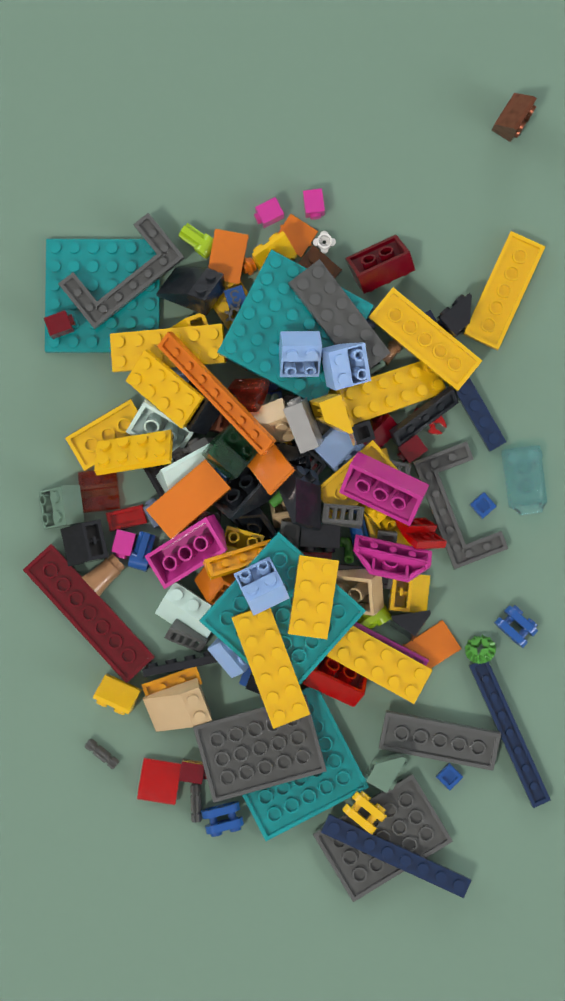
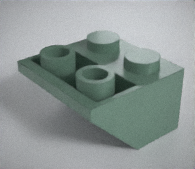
(61, 506)
(384, 771)

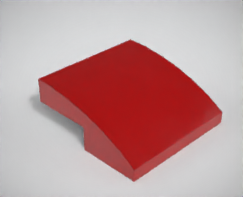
(421, 534)
(159, 781)

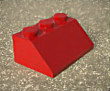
(337, 681)

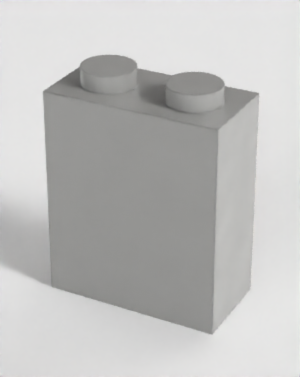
(303, 424)

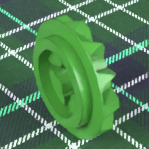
(485, 655)

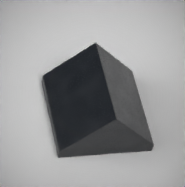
(256, 522)
(410, 623)

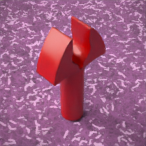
(433, 430)

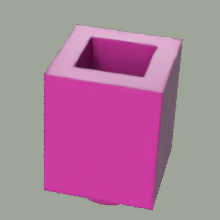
(313, 204)
(268, 213)
(124, 543)

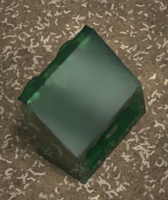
(229, 452)

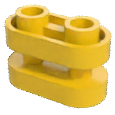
(376, 811)

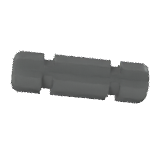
(101, 753)
(196, 806)

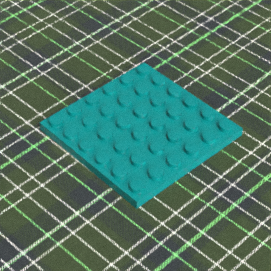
(100, 268)
(265, 312)
(303, 651)
(296, 801)

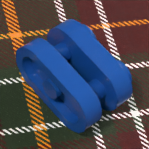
(515, 614)
(216, 827)

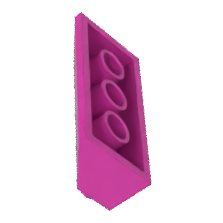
(383, 488)
(187, 551)

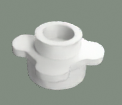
(324, 236)

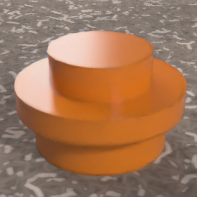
(249, 266)

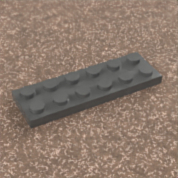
(336, 311)
(439, 740)

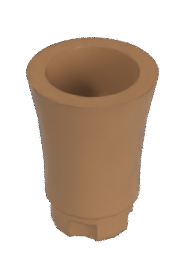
(104, 574)

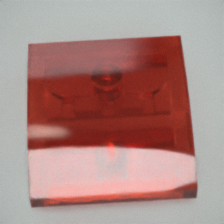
(250, 392)
(99, 491)

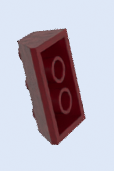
(380, 264)

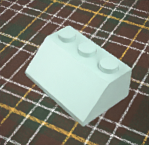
(151, 419)
(176, 471)
(184, 606)

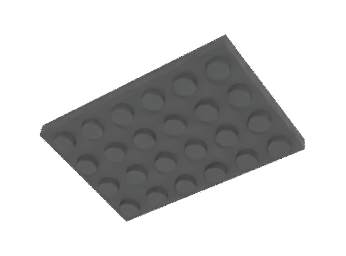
(249, 755)
(408, 823)

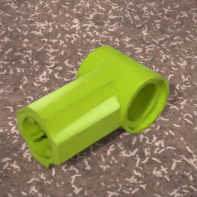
(200, 242)
(376, 620)

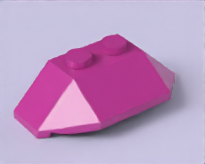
(391, 559)

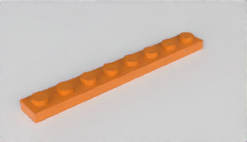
(216, 393)

